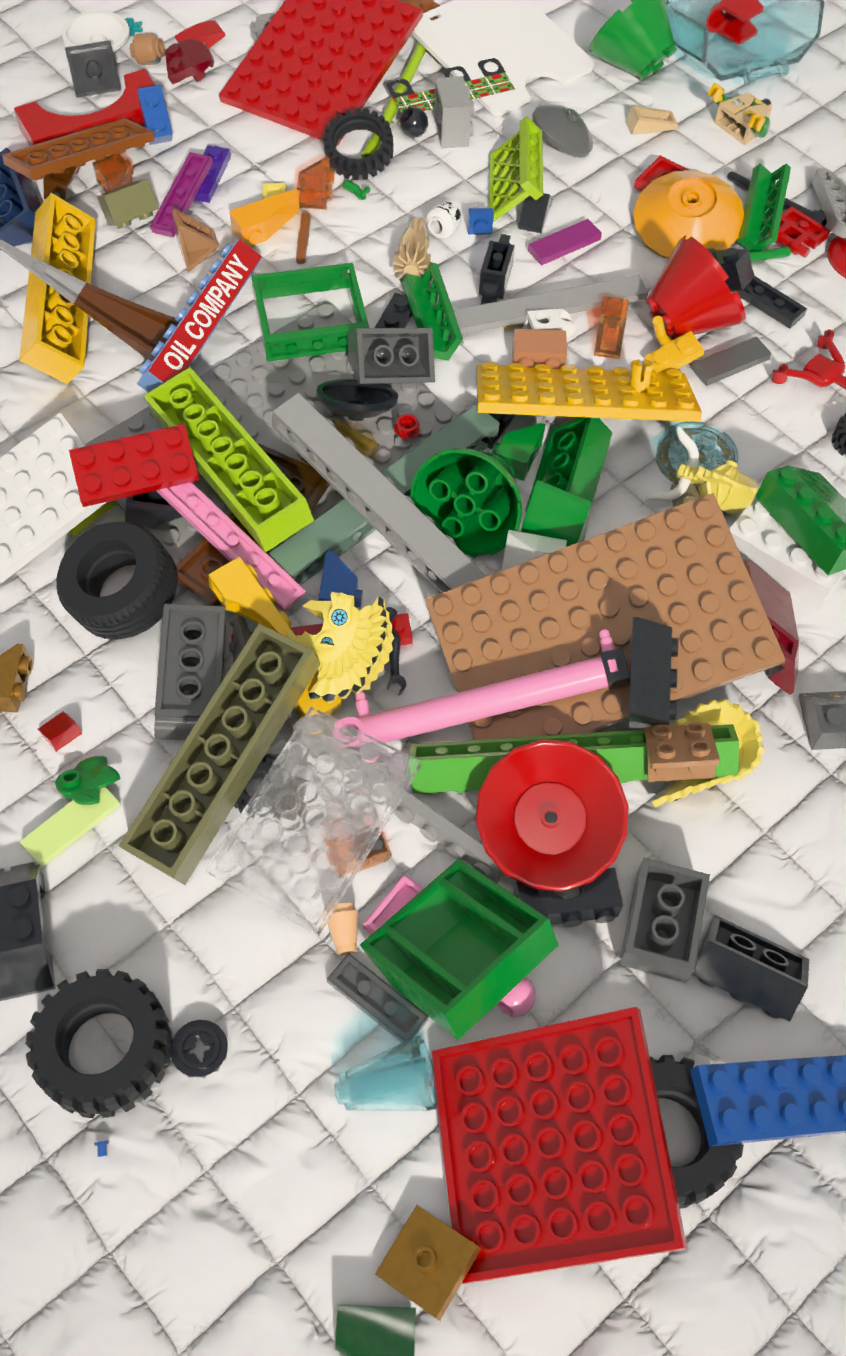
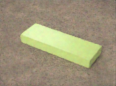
(67, 827)

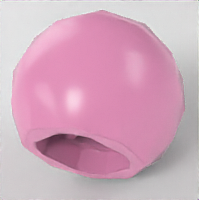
(519, 999)

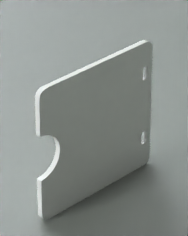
(505, 30)

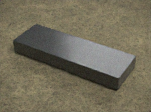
(731, 361)
(377, 999)

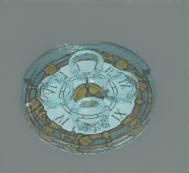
(712, 445)

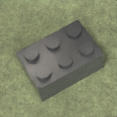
(665, 920)

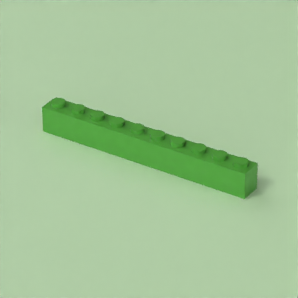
(465, 764)

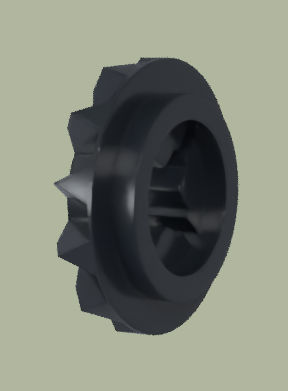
(186, 1039)

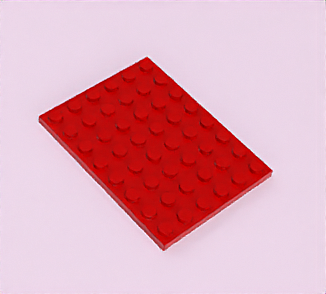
(320, 60)

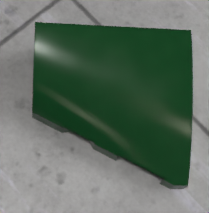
(375, 1330)

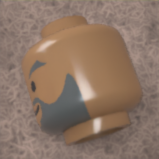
(147, 49)

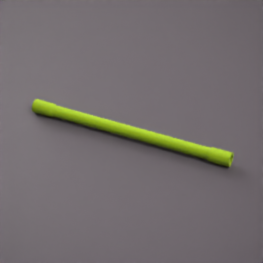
(391, 108)

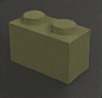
(128, 203)

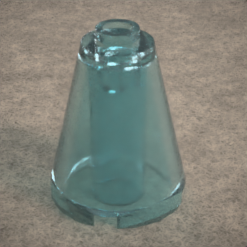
(390, 1081)

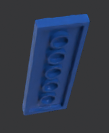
(771, 1099)

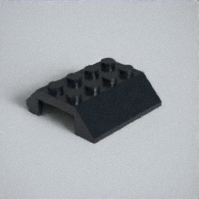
(24, 959)

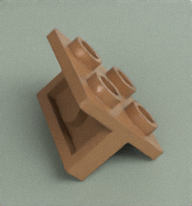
(680, 752)

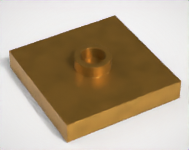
(428, 1262)

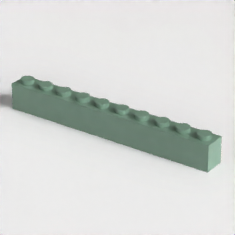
(345, 527)

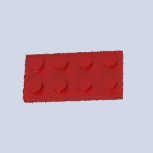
(133, 465)

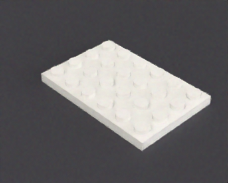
(38, 494)

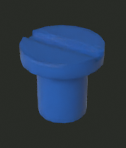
(101, 1148)

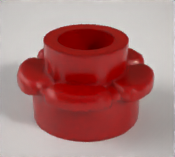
(407, 426)

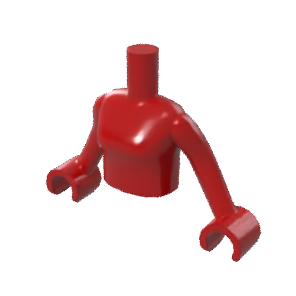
(820, 369)

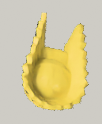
(750, 746)

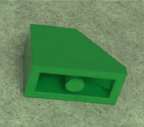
(520, 448)

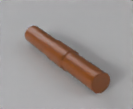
(303, 238)

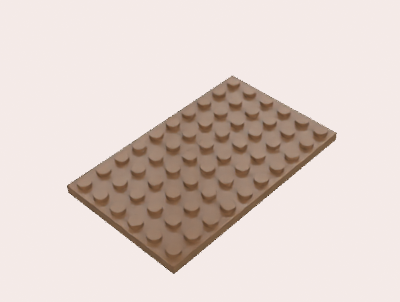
(550, 611)

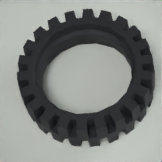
(358, 121)

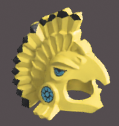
(349, 646)

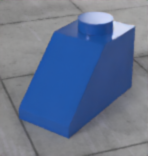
(338, 579)

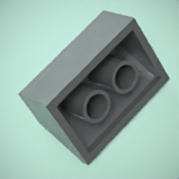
(391, 355)

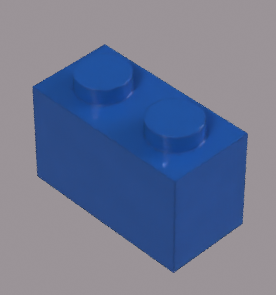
(155, 113)

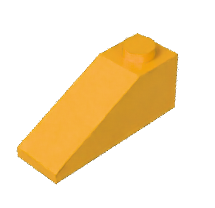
(263, 218)

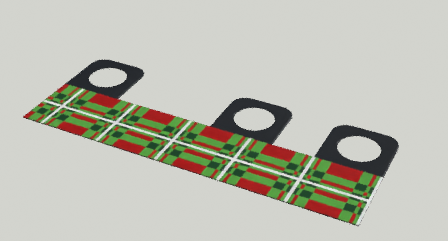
(491, 84)

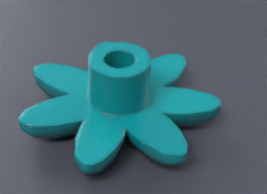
(134, 26)

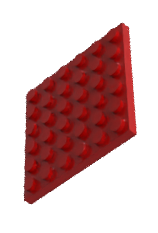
(556, 1147)

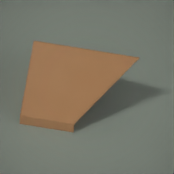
(194, 239)

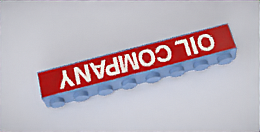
(202, 317)

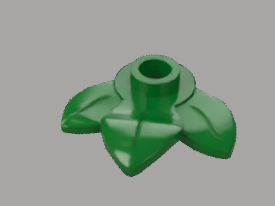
(86, 779)

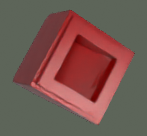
(60, 731)

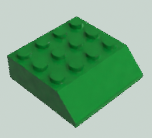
(460, 947)

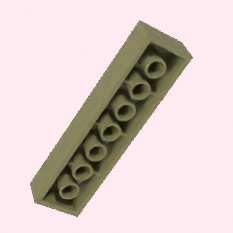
(221, 754)

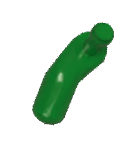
(355, 189)

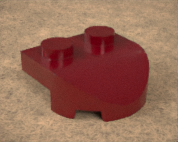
(188, 60)

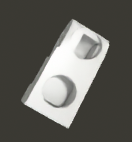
(550, 320)

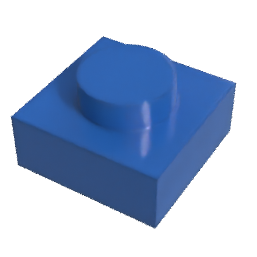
(480, 221)

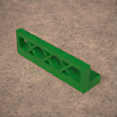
(760, 207)
(429, 314)

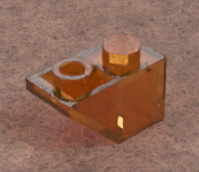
(315, 185)

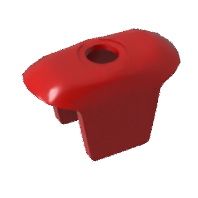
(735, 21)

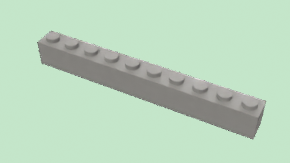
(374, 495)

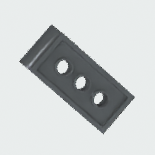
(188, 666)

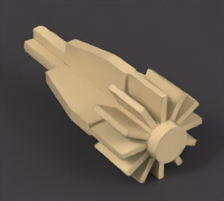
(412, 250)

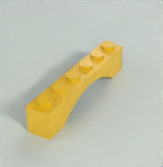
(240, 593)

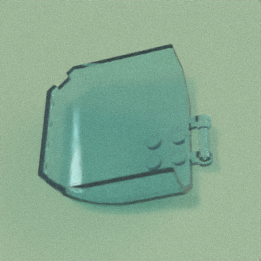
(782, 38)

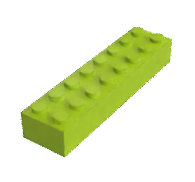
(231, 460)

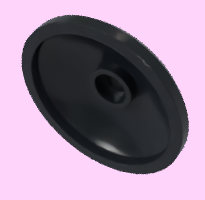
(355, 399)

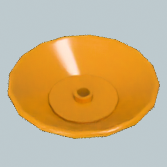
(691, 206)

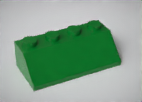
(575, 457)

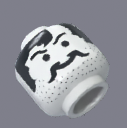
(443, 220)

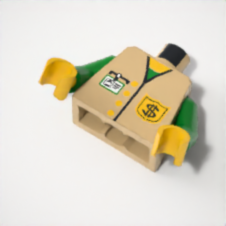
(741, 116)

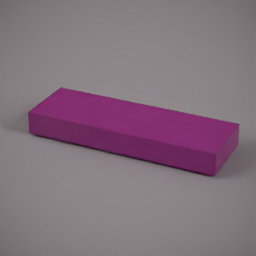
(564, 242)

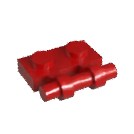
(804, 229)

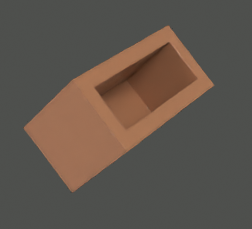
(539, 347)

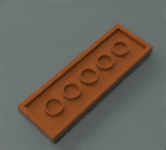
(78, 148)

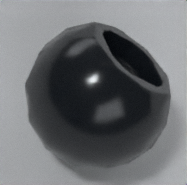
(413, 122)

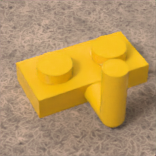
(673, 353)

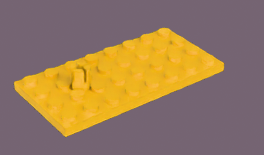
(586, 392)

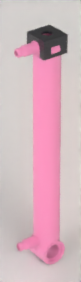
(497, 698)

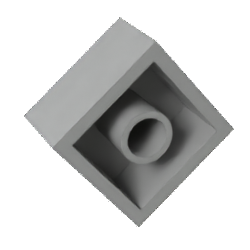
(453, 112)

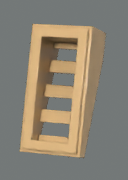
(650, 120)

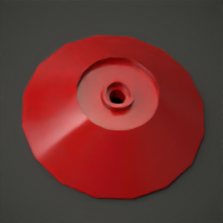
(573, 787)

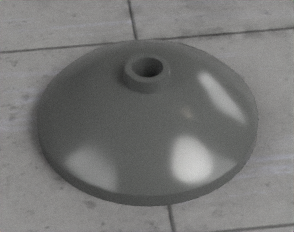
(563, 129)

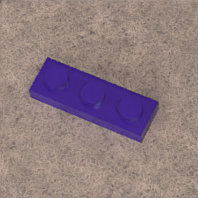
(220, 158)

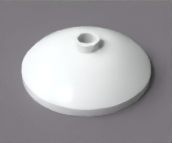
(96, 27)

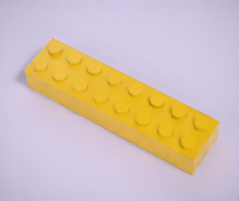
(52, 325)

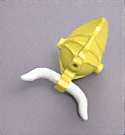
(731, 488)

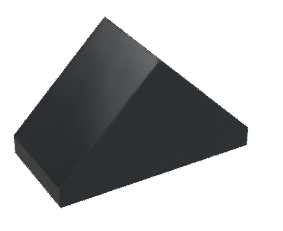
(535, 213)

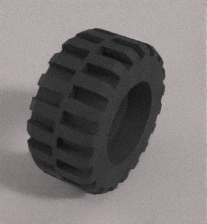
(68, 1012)
(712, 1164)

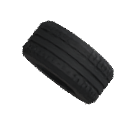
(95, 558)

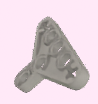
(832, 197)

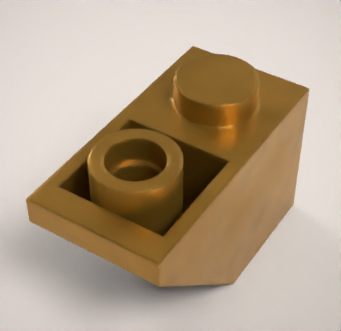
(14, 667)

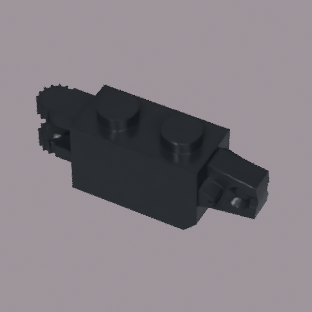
(496, 269)

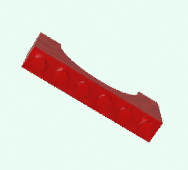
(41, 125)

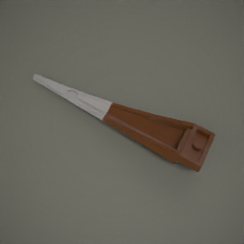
(127, 320)

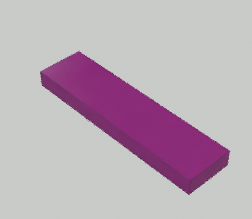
(181, 192)

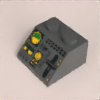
(825, 719)

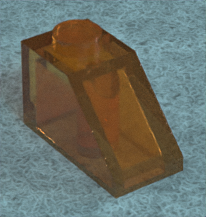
(113, 172)
(611, 327)

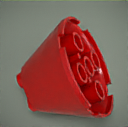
(694, 293)

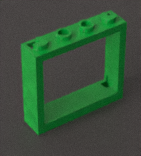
(304, 281)

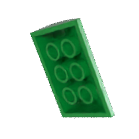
(809, 512)

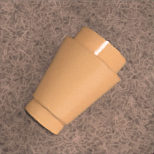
(343, 928)

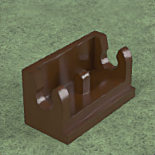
(59, 182)

